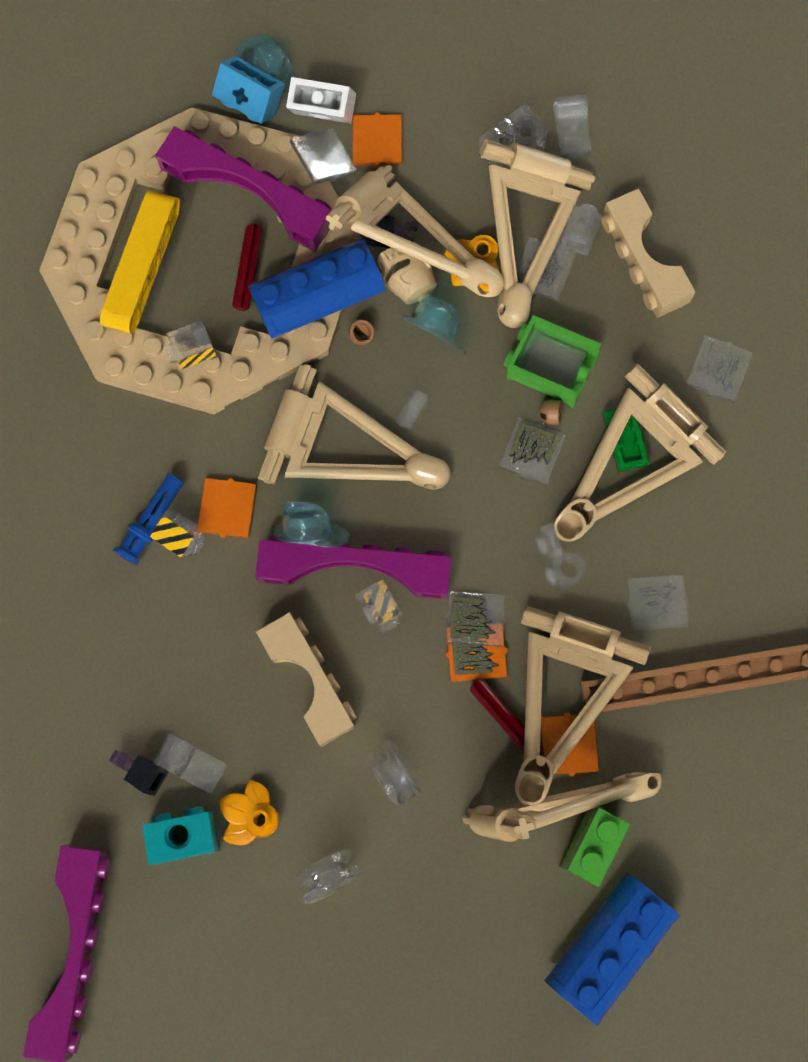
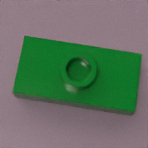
(630, 449)

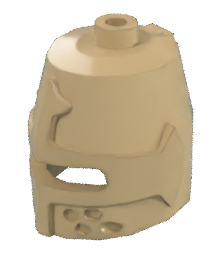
(408, 279)

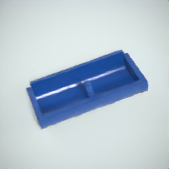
(317, 288)
(611, 948)

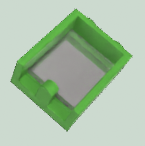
(552, 360)

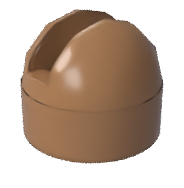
(364, 328)
(551, 412)

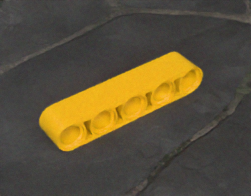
(140, 262)

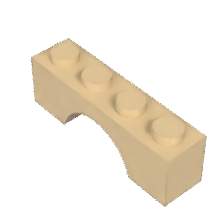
(663, 285)
(286, 643)

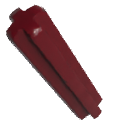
(247, 266)
(500, 712)

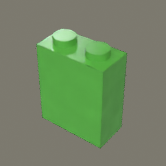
(594, 845)

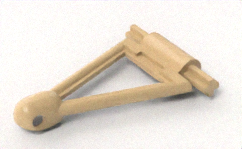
(540, 176)
(372, 200)
(668, 422)
(297, 428)
(581, 645)
(515, 820)

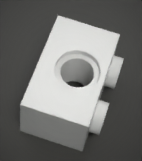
(321, 100)

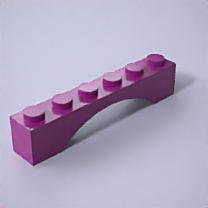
(194, 160)
(420, 573)
(53, 1030)

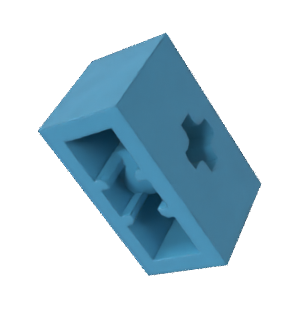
(248, 89)

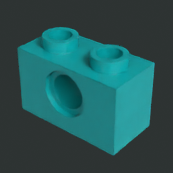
(161, 843)

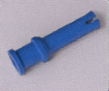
(170, 486)

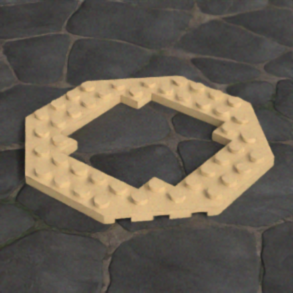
(87, 238)

